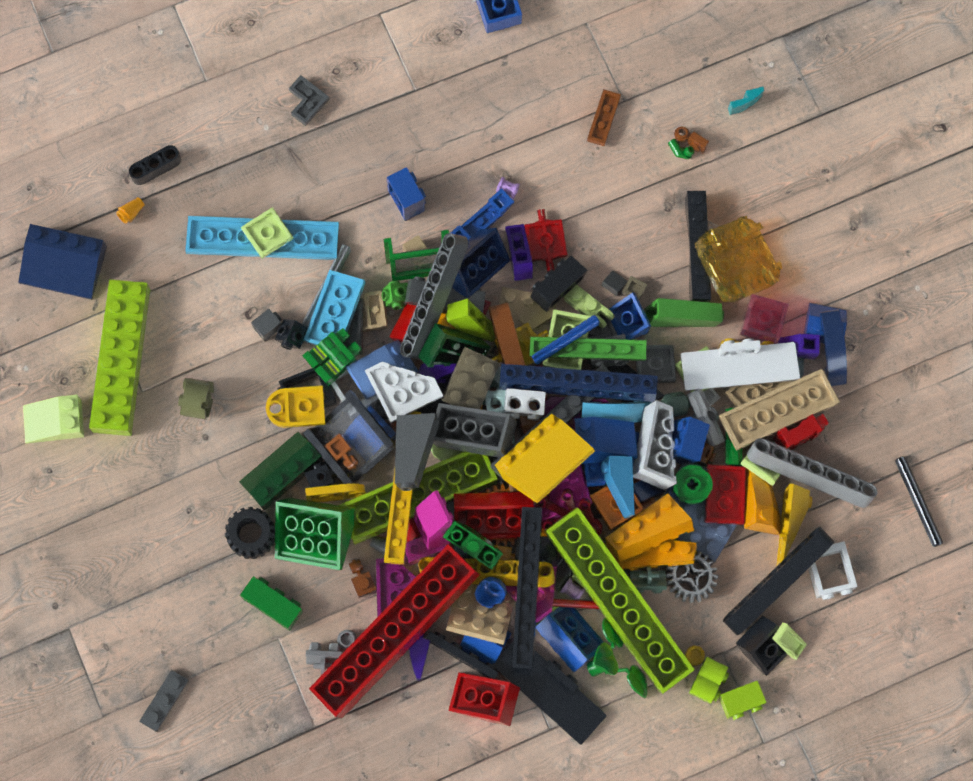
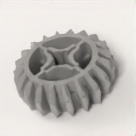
(693, 584)

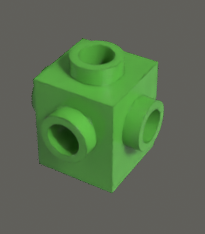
(394, 295)

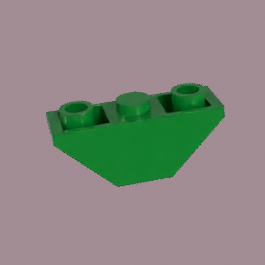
(473, 543)

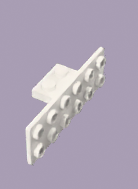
(740, 365)

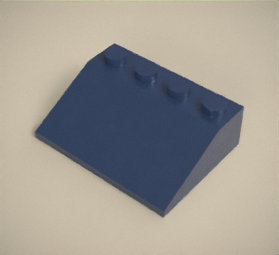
(61, 261)

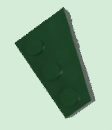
(446, 345)

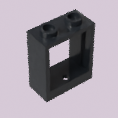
(306, 375)

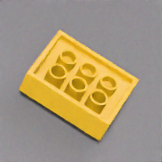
(544, 458)

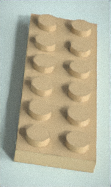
(779, 409)

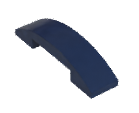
(834, 347)

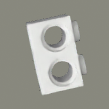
(524, 397)

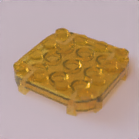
(738, 259)

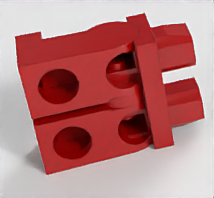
(801, 434)

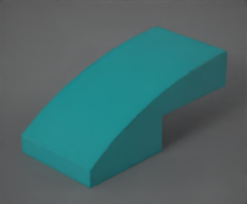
(749, 99)

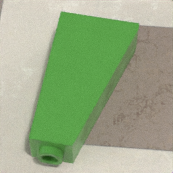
(684, 313)

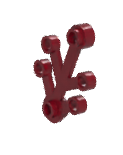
(570, 505)

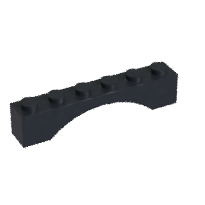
(697, 225)

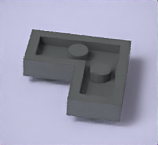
(311, 100)

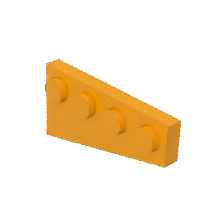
(668, 553)

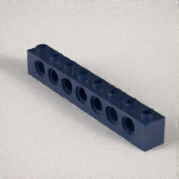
(579, 382)

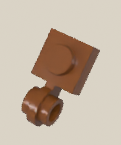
(695, 141)
(340, 448)
(363, 582)

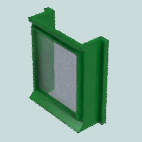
(411, 263)

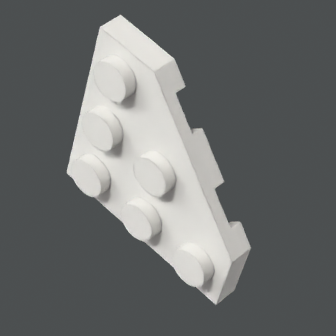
(402, 389)

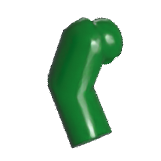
(685, 153)

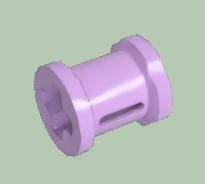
(509, 187)
(572, 590)

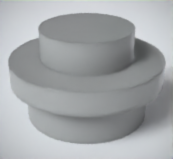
(346, 638)

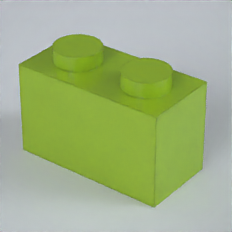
(742, 700)

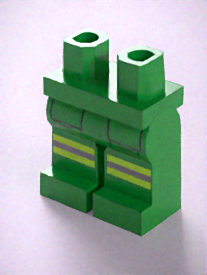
(331, 356)

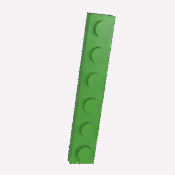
(594, 348)

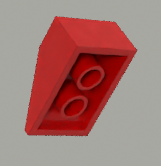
(484, 698)

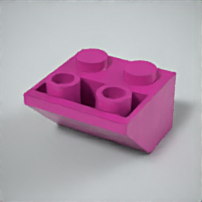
(433, 520)

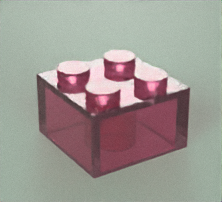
(764, 319)

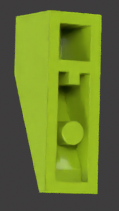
(469, 319)

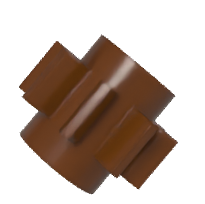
(707, 455)

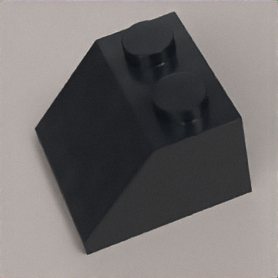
(760, 647)

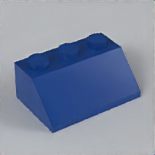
(570, 636)

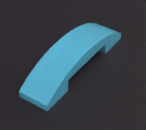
(618, 411)

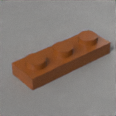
(603, 117)

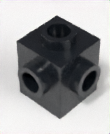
(291, 334)
(314, 475)

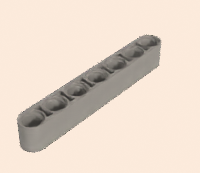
(812, 473)

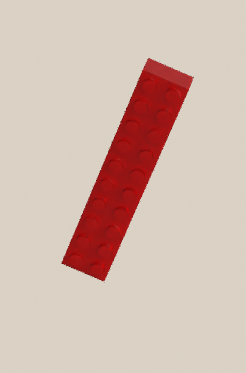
(394, 631)

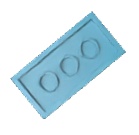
(334, 306)

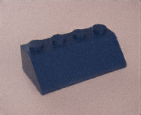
(481, 261)

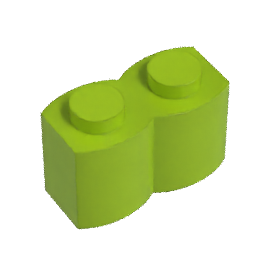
(708, 680)

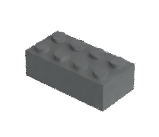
(474, 430)

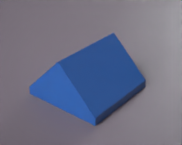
(630, 318)
(485, 650)

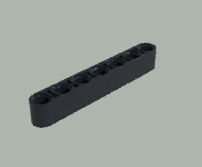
(778, 580)

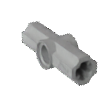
(706, 414)

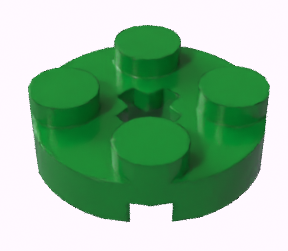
(699, 476)

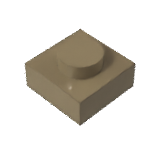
(634, 285)

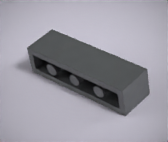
(416, 285)

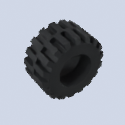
(245, 517)

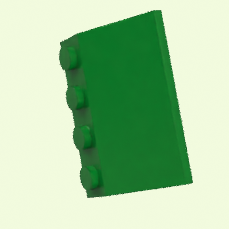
(313, 532)

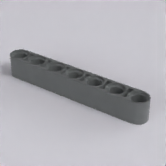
(434, 294)

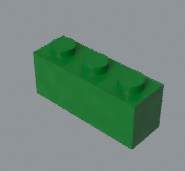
(272, 602)

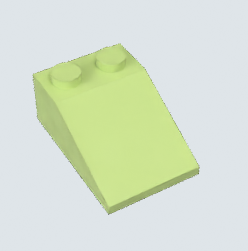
(53, 419)

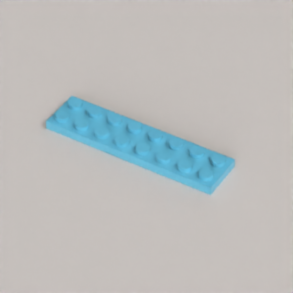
(226, 238)

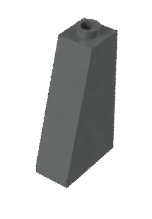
(413, 445)

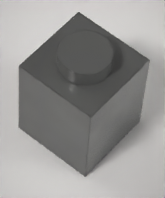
(267, 324)

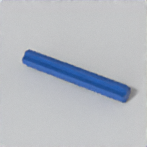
(565, 339)

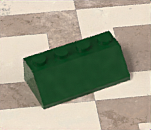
(281, 470)

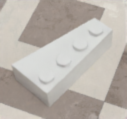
(656, 446)

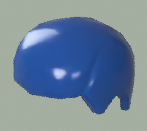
(490, 592)

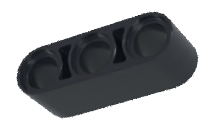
(150, 173)

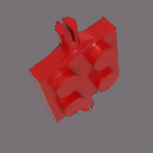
(546, 240)

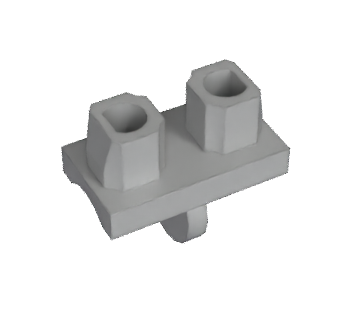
(322, 659)

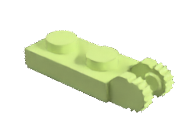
(587, 305)

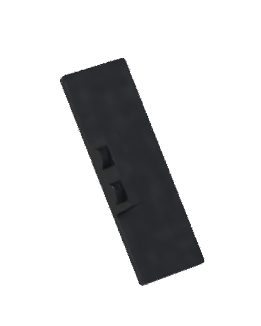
(554, 694)

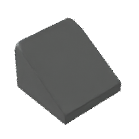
(614, 283)

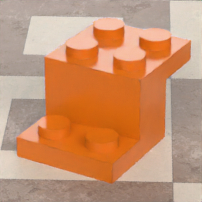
(609, 509)

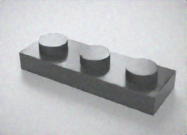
(164, 701)

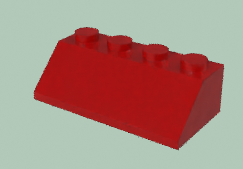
(492, 513)

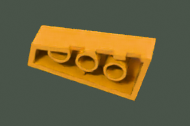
(649, 528)

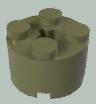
(196, 400)

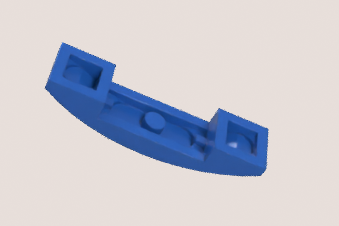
(486, 216)

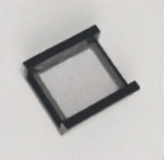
(361, 431)

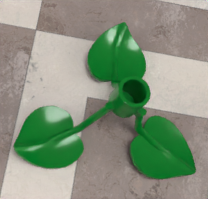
(605, 661)

